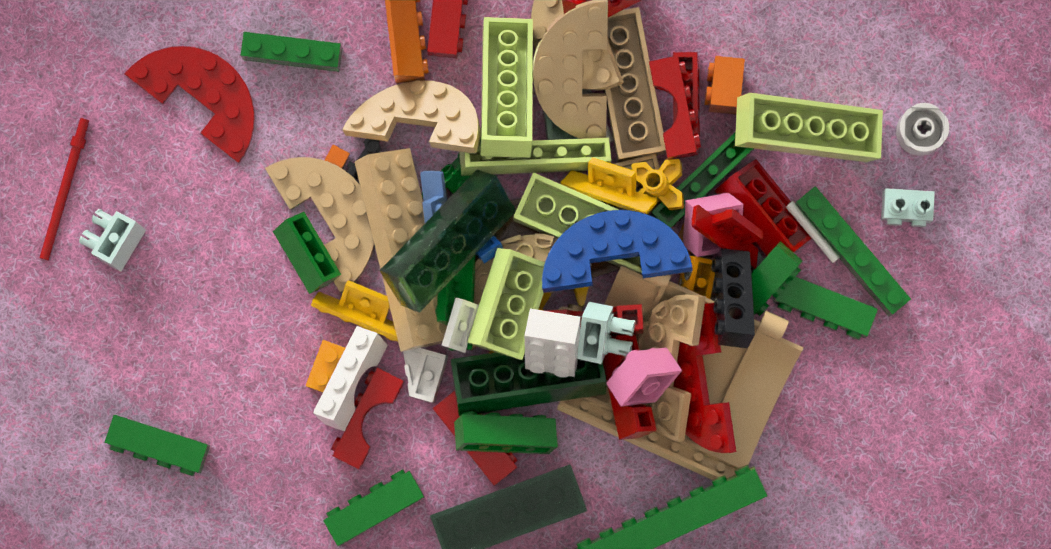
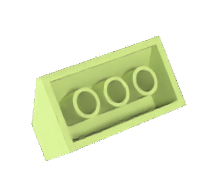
(504, 308)

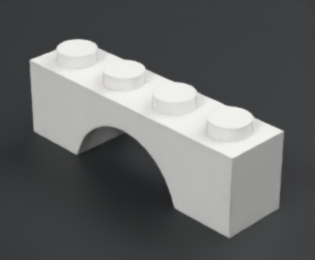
(337, 400)

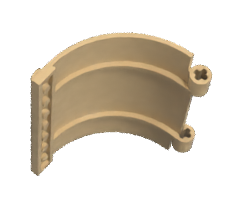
(742, 376)

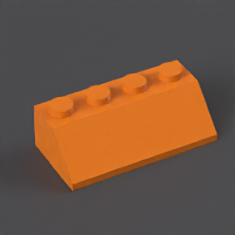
(406, 41)

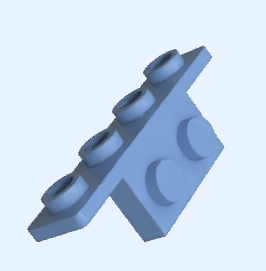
(433, 192)

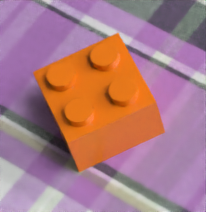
(726, 84)

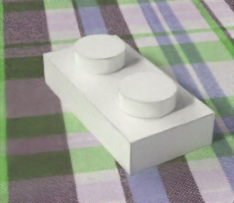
(460, 325)

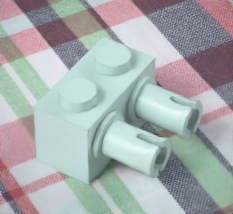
(907, 206)
(117, 240)
(595, 333)

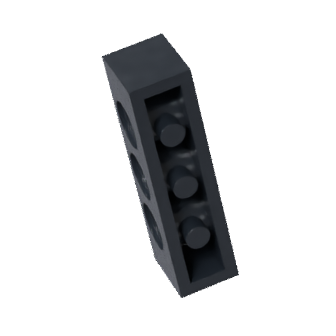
(733, 298)

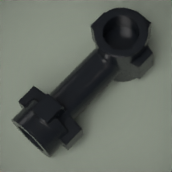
(371, 146)

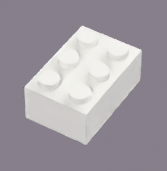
(552, 343)

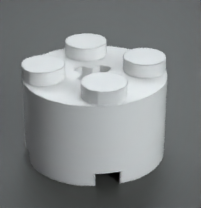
(932, 120)

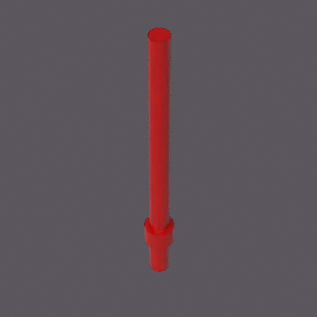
(77, 143)

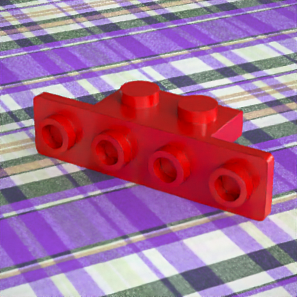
(728, 230)

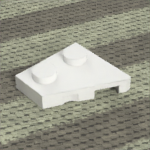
(424, 373)

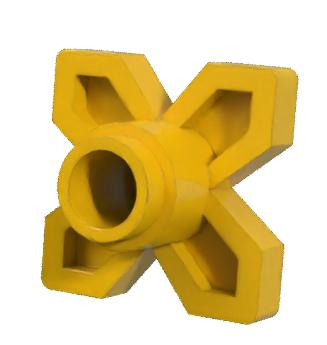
(666, 176)

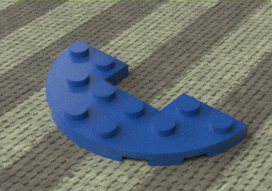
(613, 237)

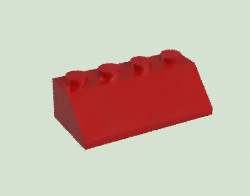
(765, 207)

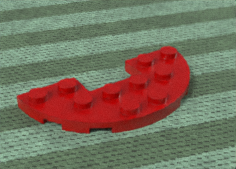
(211, 83)
(706, 423)

